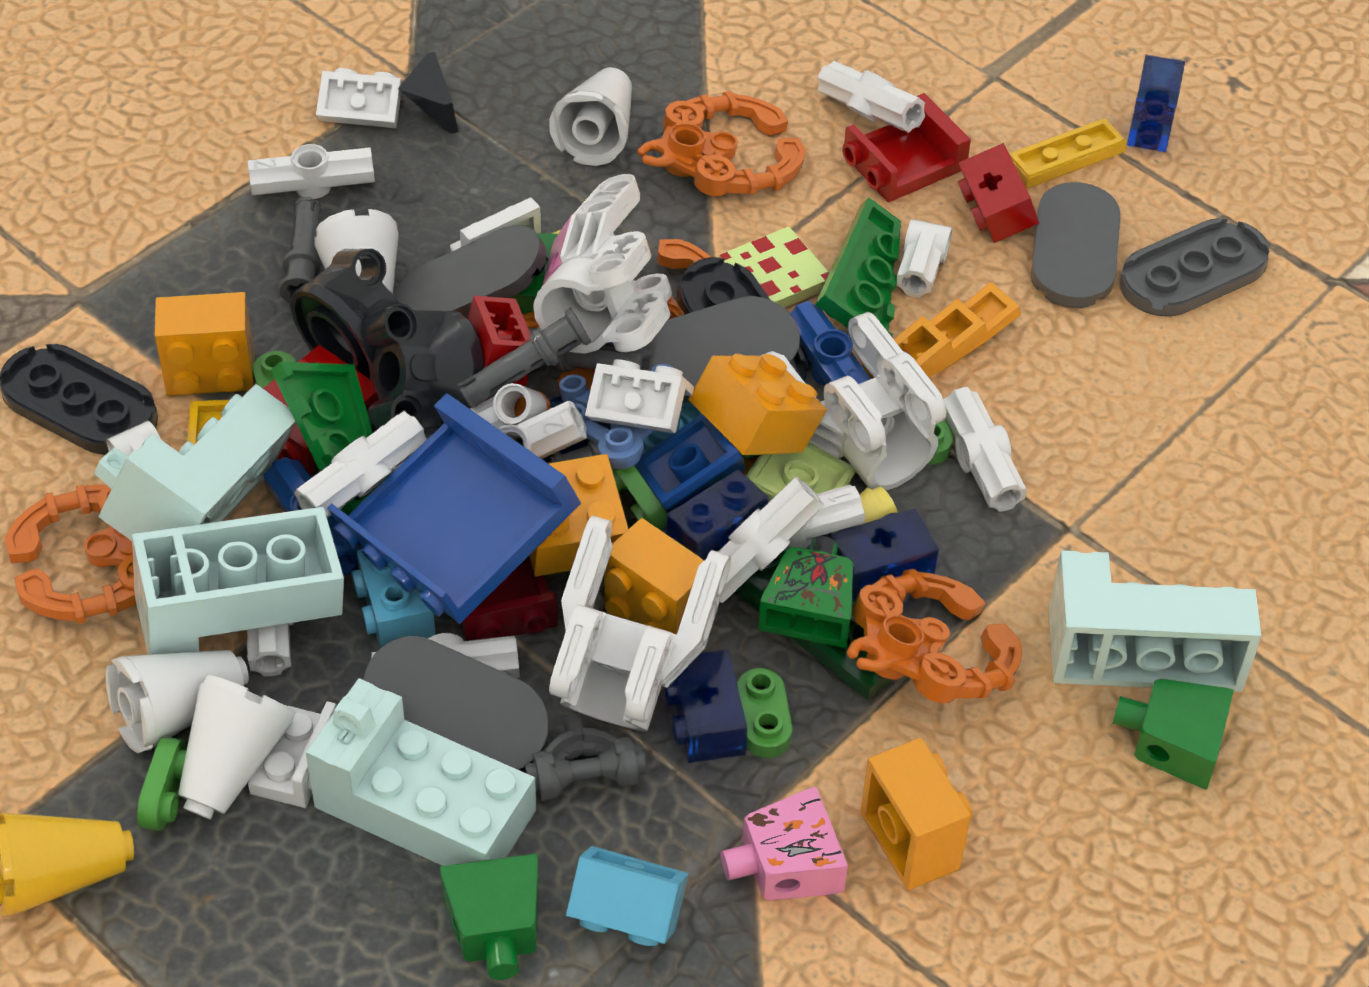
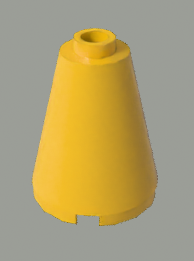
(56, 857)

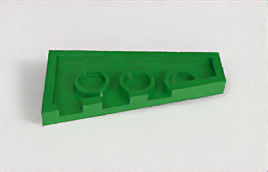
(864, 268)
(326, 409)

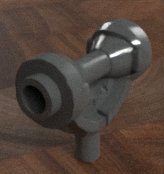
(615, 759)

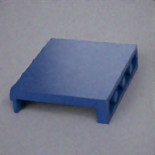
(459, 513)

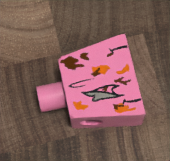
(789, 850)

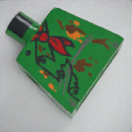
(810, 595)

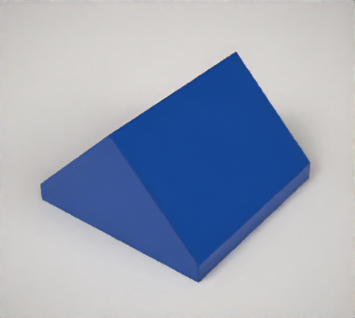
(688, 463)

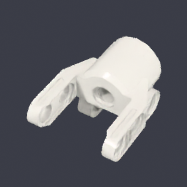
(600, 274)
(885, 421)
(618, 665)

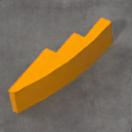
(957, 329)

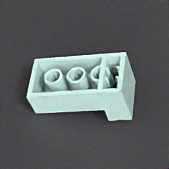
(201, 481)
(234, 577)
(1147, 631)
(415, 783)

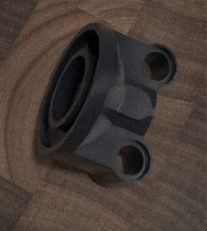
(336, 300)
(418, 361)

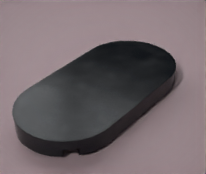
(716, 282)
(74, 396)

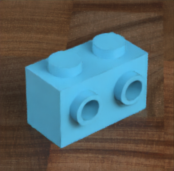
(390, 609)
(626, 896)

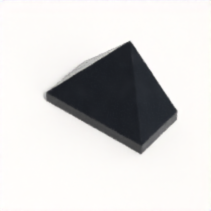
(429, 92)

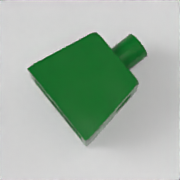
(1178, 727)
(494, 910)

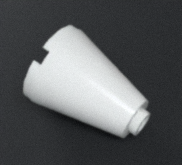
(594, 118)
(359, 232)
(162, 690)
(227, 743)

